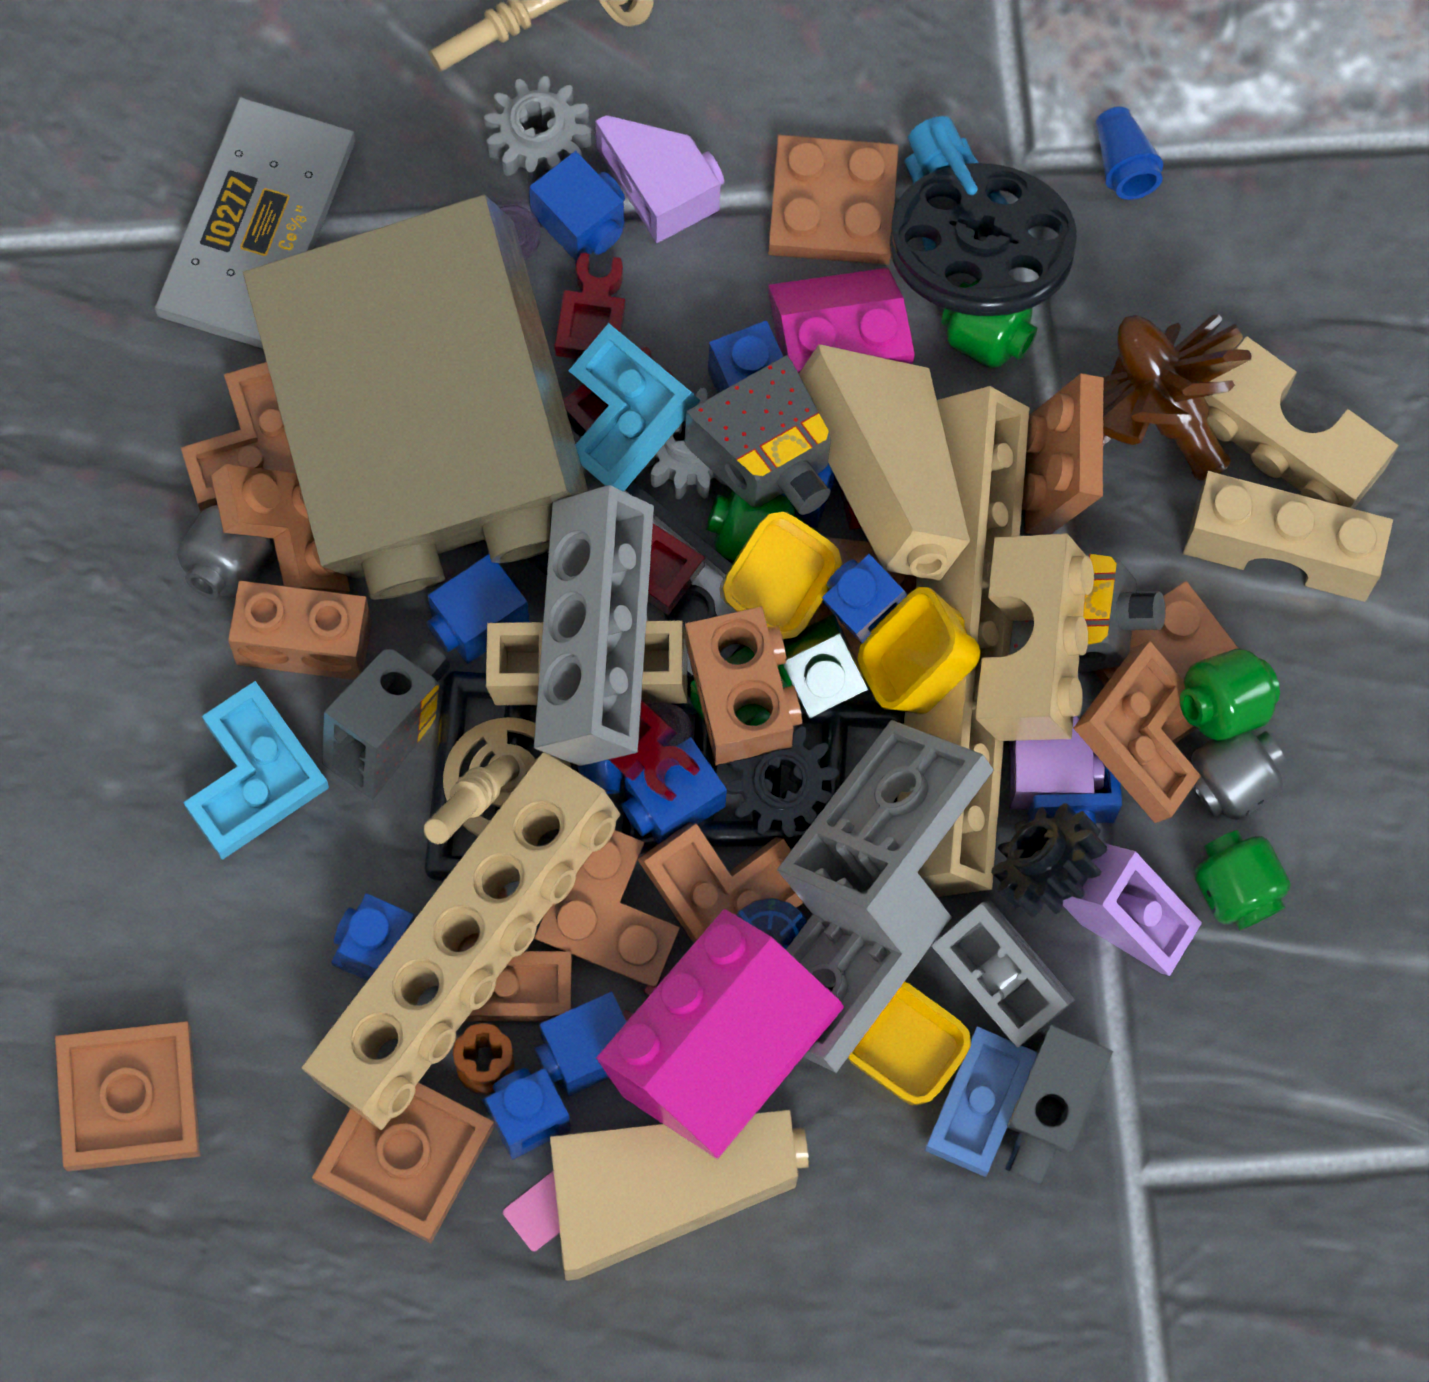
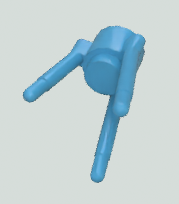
(940, 146)

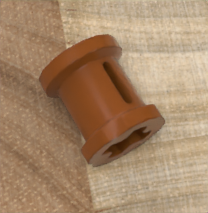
(467, 1049)

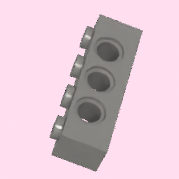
(594, 626)

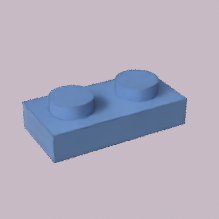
(981, 1102)

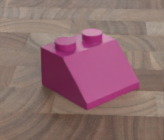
(842, 311)

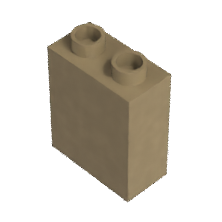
(417, 395)

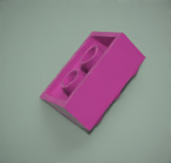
(719, 1034)

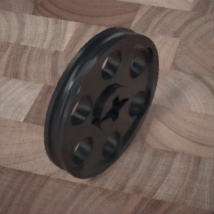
(989, 261)

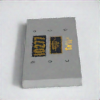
(255, 209)

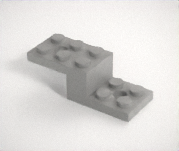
(863, 880)

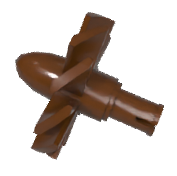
(1169, 385)

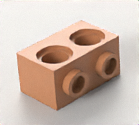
(300, 630)
(728, 687)

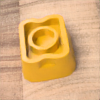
(782, 571)
(917, 653)
(912, 1047)

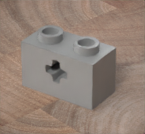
(1003, 973)

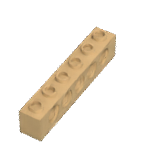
(465, 904)

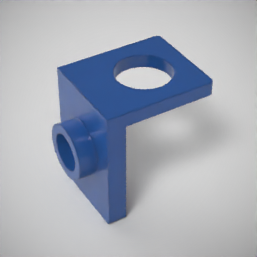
(1097, 806)

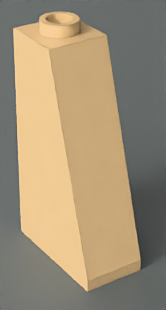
(890, 457)
(651, 1185)

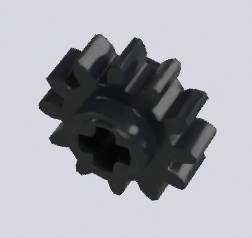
(804, 772)
(1049, 860)

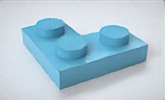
(641, 412)
(269, 775)

